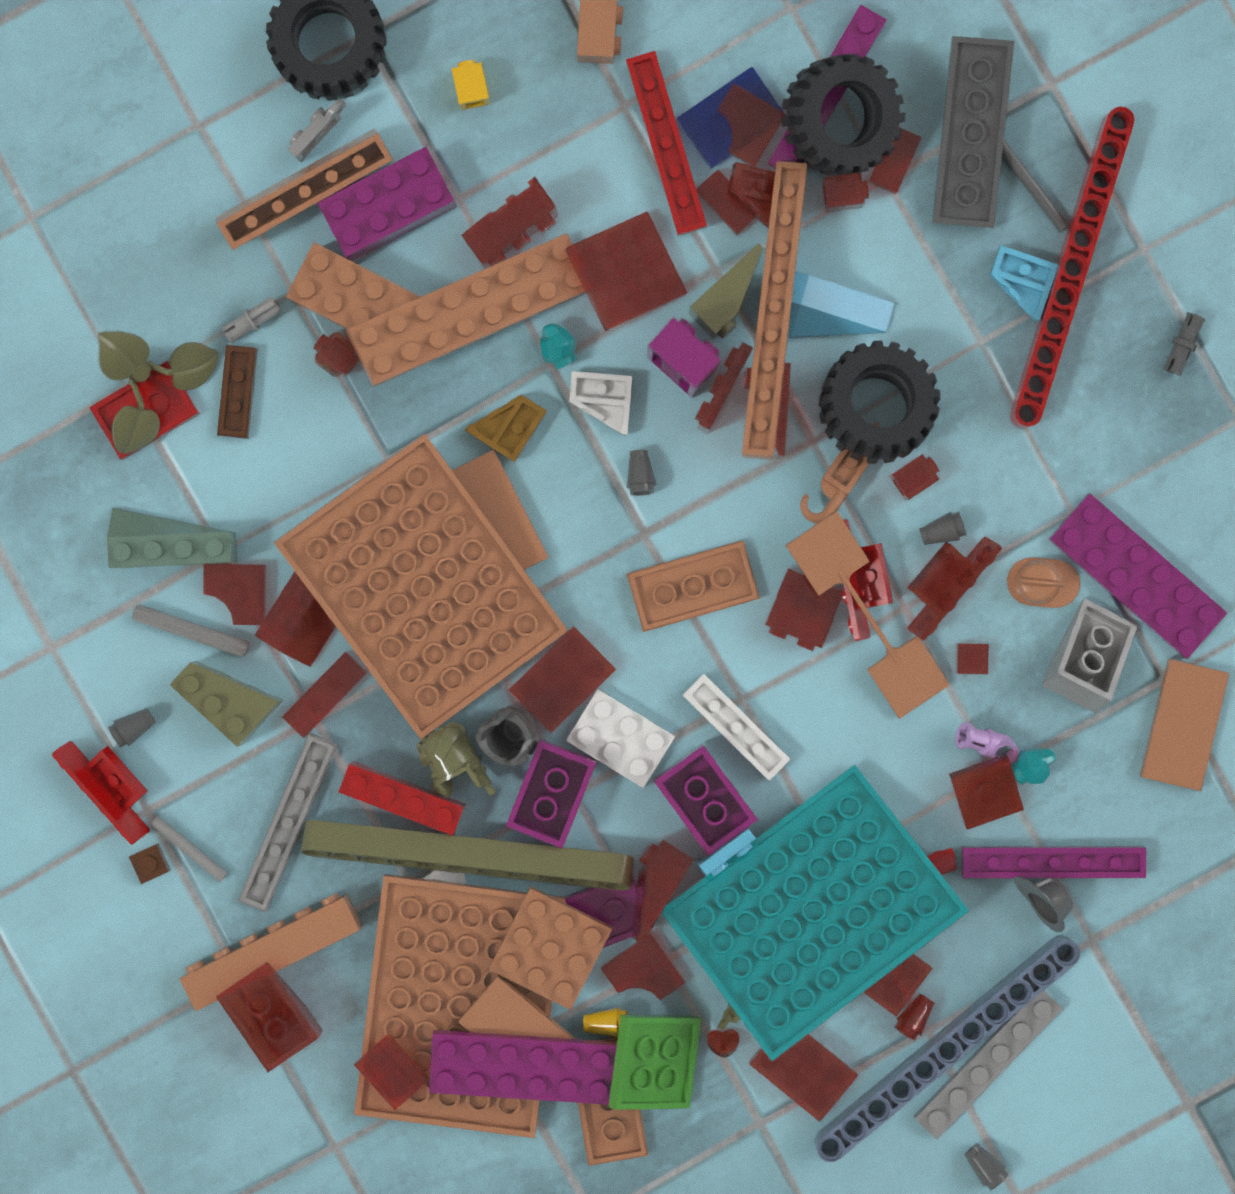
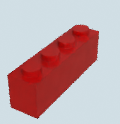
(402, 798)

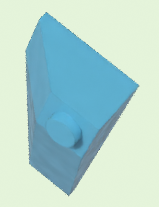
(832, 309)

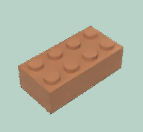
(343, 289)

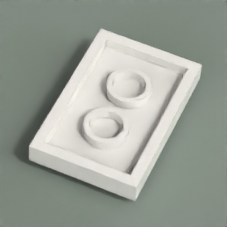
(620, 738)

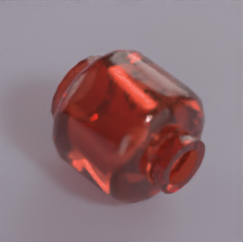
(335, 354)

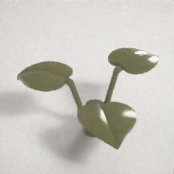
(126, 356)

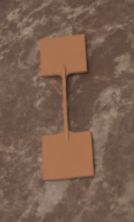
(828, 558)

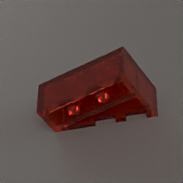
(511, 225)

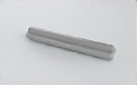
(190, 630)

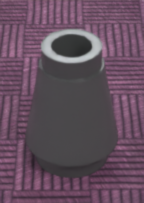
(640, 474)
(944, 529)
(131, 727)
(986, 1167)

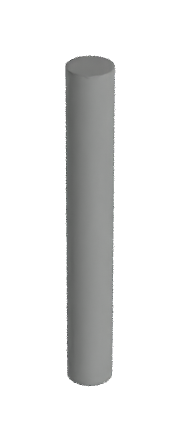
(188, 848)

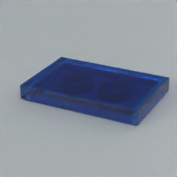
(709, 129)

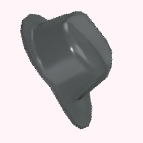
(1048, 899)

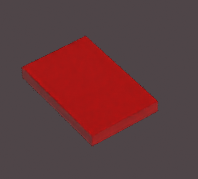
(158, 394)

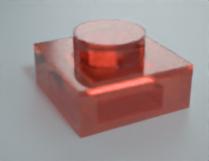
(971, 658)

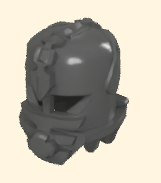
(508, 736)

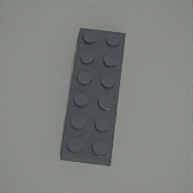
(973, 131)

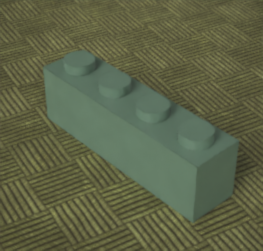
(157, 541)

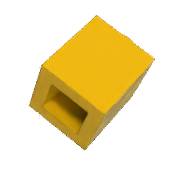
(470, 85)

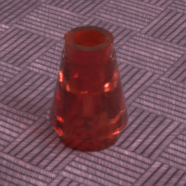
(914, 1017)

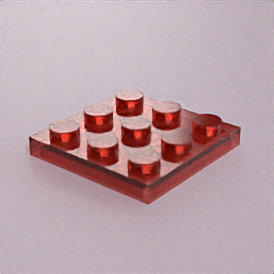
(626, 271)

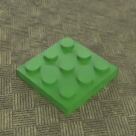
(655, 1062)

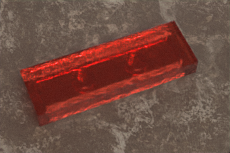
(324, 694)

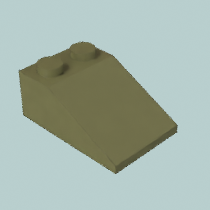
(721, 303)

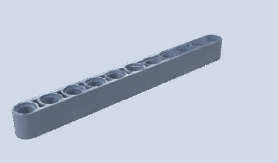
(951, 1033)

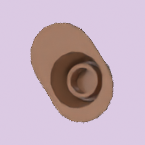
(1043, 582)

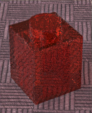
(844, 192)
(915, 476)

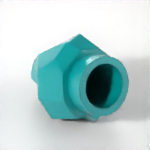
(557, 346)
(1033, 765)

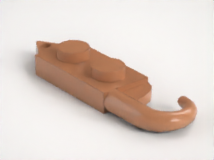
(836, 484)

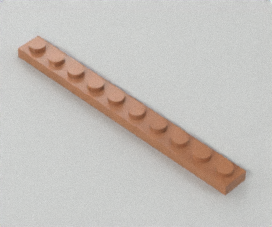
(774, 311)

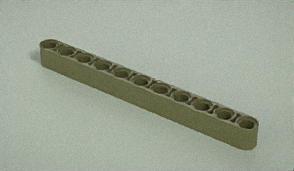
(467, 855)

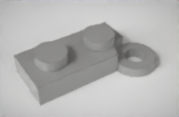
(322, 122)

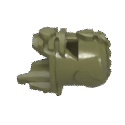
(449, 755)

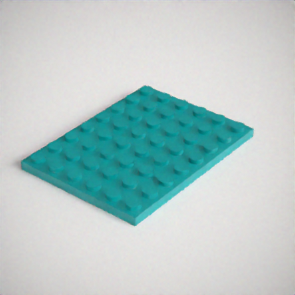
(814, 912)

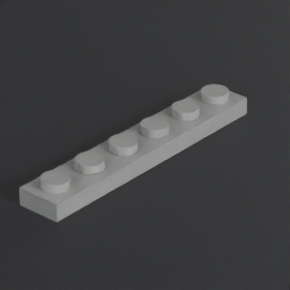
(986, 1064)

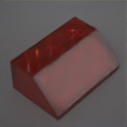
(296, 623)

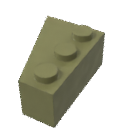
(225, 701)

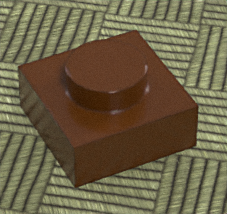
(149, 863)

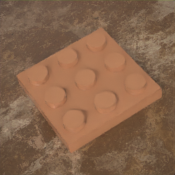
(550, 948)

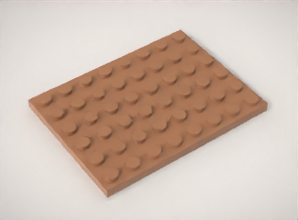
(421, 586)
(424, 976)

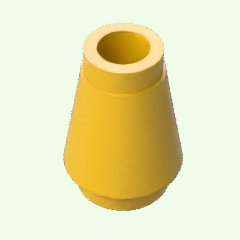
(603, 1022)

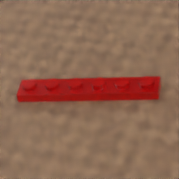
(666, 143)

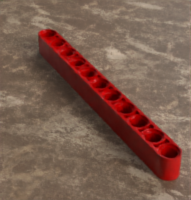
(1081, 257)

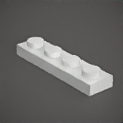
(736, 727)

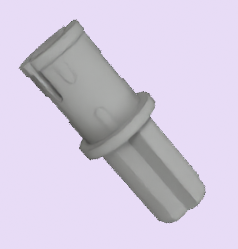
(251, 319)

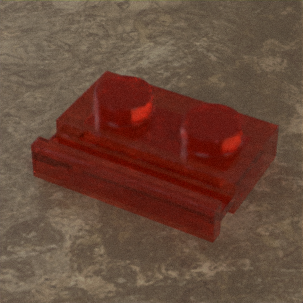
(391, 1071)

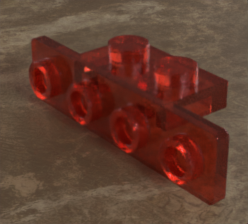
(945, 582)

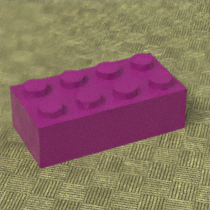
(387, 204)
(683, 356)

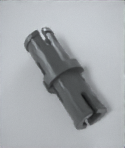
(1184, 344)

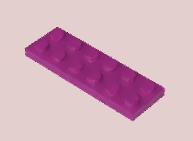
(1137, 576)
(522, 1067)

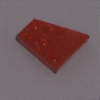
(753, 190)

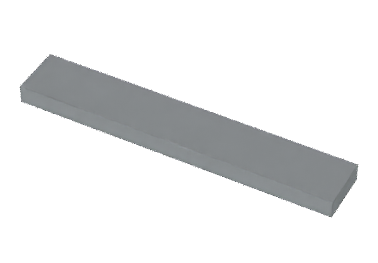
(288, 822)

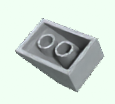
(1090, 656)

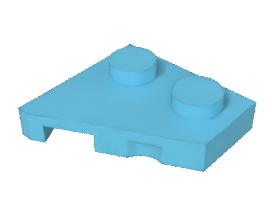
(1024, 279)
(717, 860)

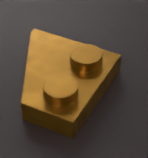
(509, 426)

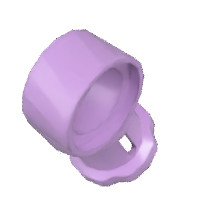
(985, 741)

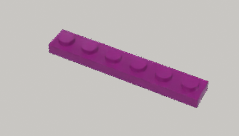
(855, 40)
(1054, 862)

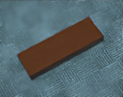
(237, 391)

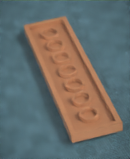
(466, 311)

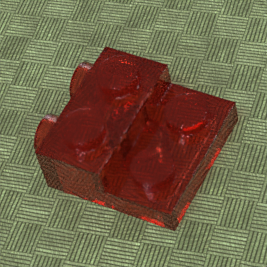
(802, 612)

